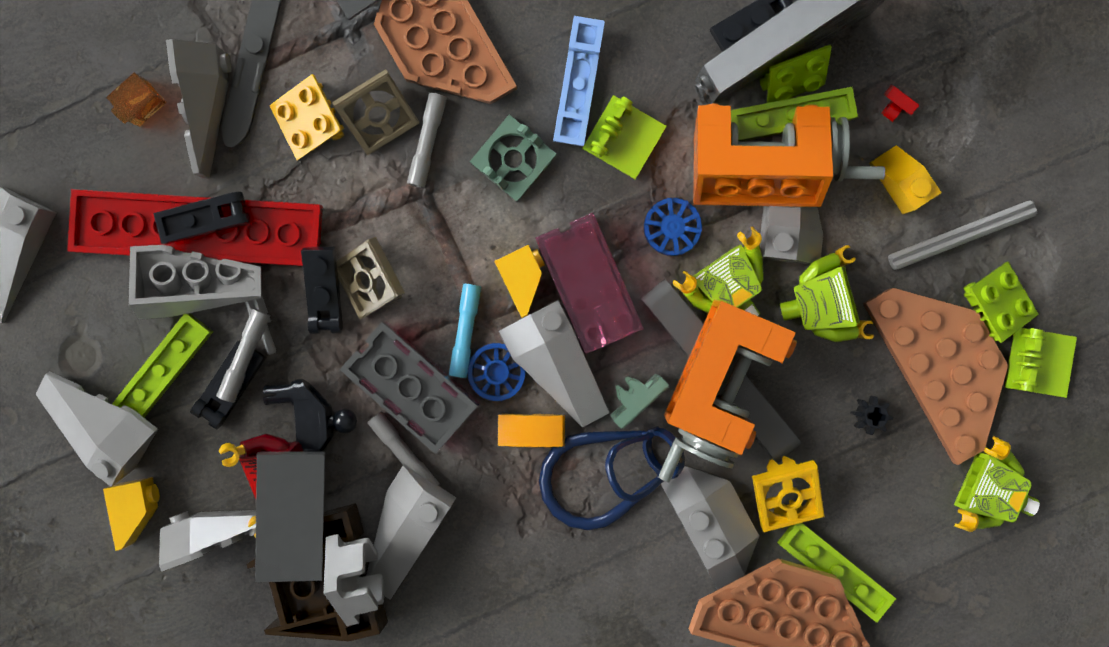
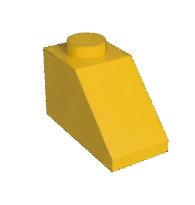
(906, 180)
(521, 276)
(130, 509)

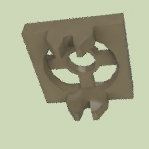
(372, 142)
(352, 284)

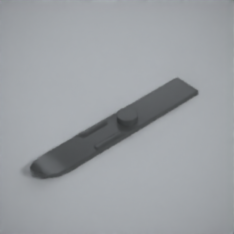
(249, 71)

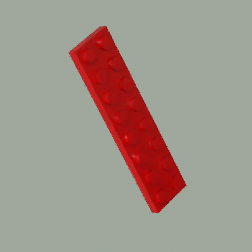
(118, 220)

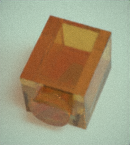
(135, 100)

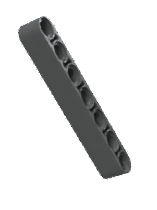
(684, 329)

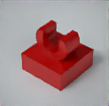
(898, 102)

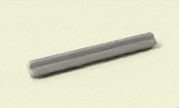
(962, 235)

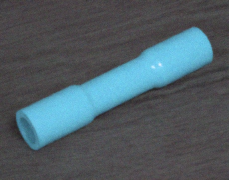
(468, 310)

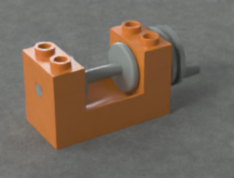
(772, 172)
(714, 424)

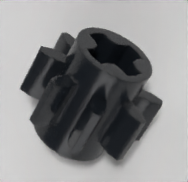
(872, 423)

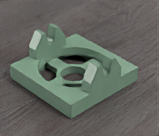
(507, 128)
(637, 398)

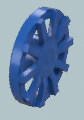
(672, 226)
(495, 373)

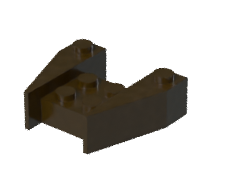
(302, 604)

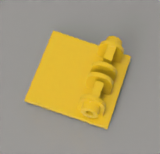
(306, 117)

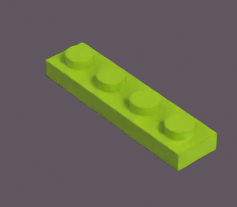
(772, 117)
(164, 365)
(821, 556)

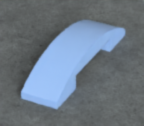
(578, 81)

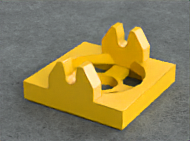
(793, 513)

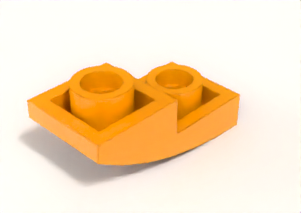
(531, 430)

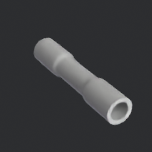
(431, 121)
(236, 373)
(390, 436)

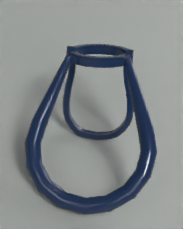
(629, 500)

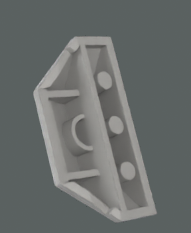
(714, 523)

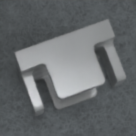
(342, 580)

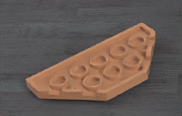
(443, 48)
(946, 363)
(779, 608)

